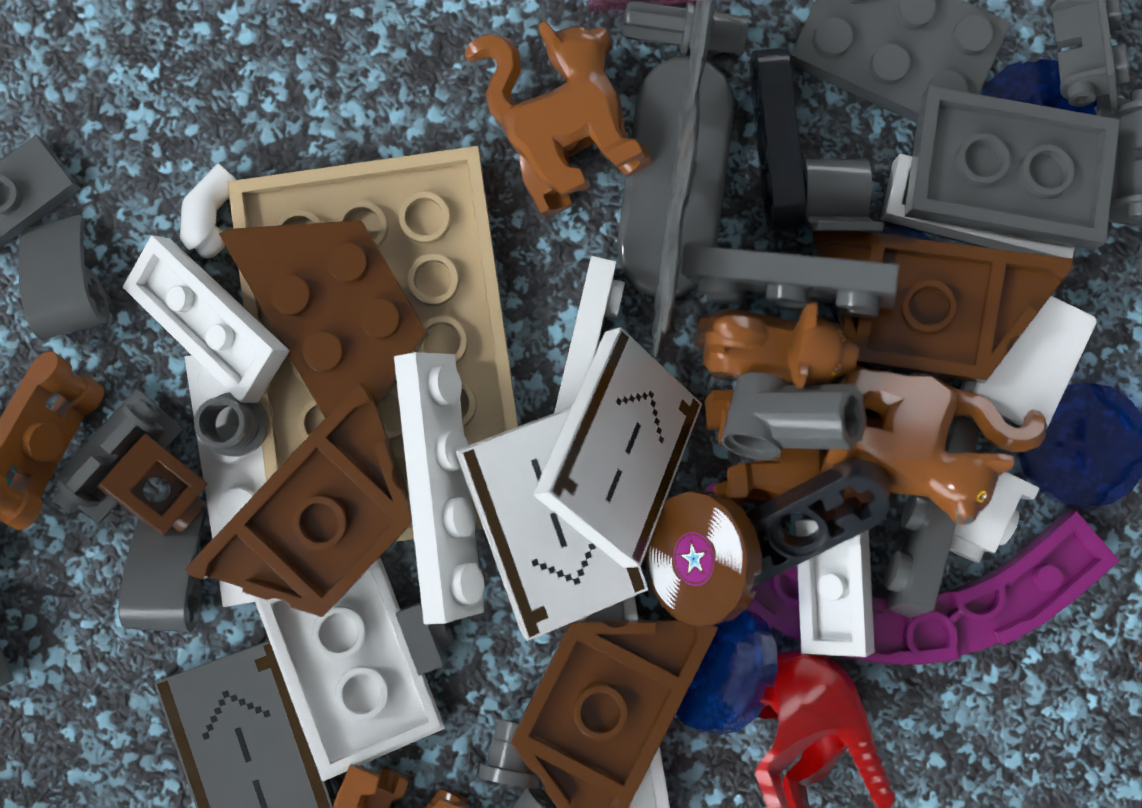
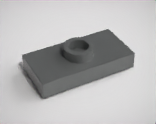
(31, 187)

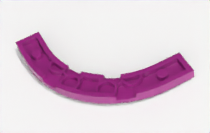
(973, 616)

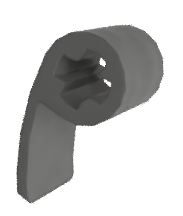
(838, 195)
(55, 283)
(155, 586)

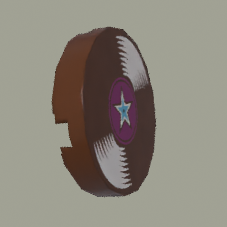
(703, 558)

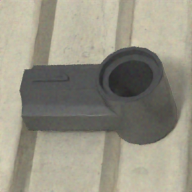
(776, 415)

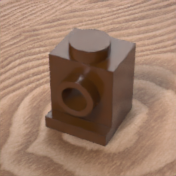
(150, 460)

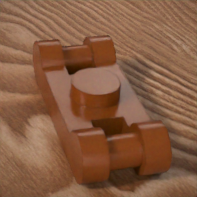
(37, 437)

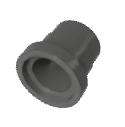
(251, 429)
(505, 763)

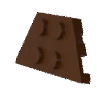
(329, 304)
(952, 305)
(317, 516)
(607, 706)

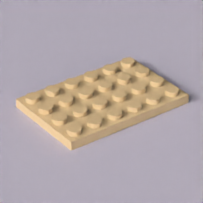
(438, 241)

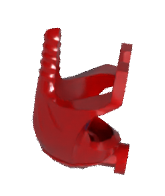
(821, 718)

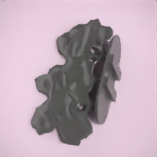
(676, 201)

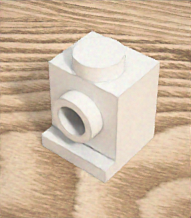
(996, 522)

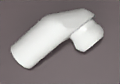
(199, 213)

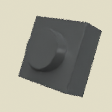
(425, 641)

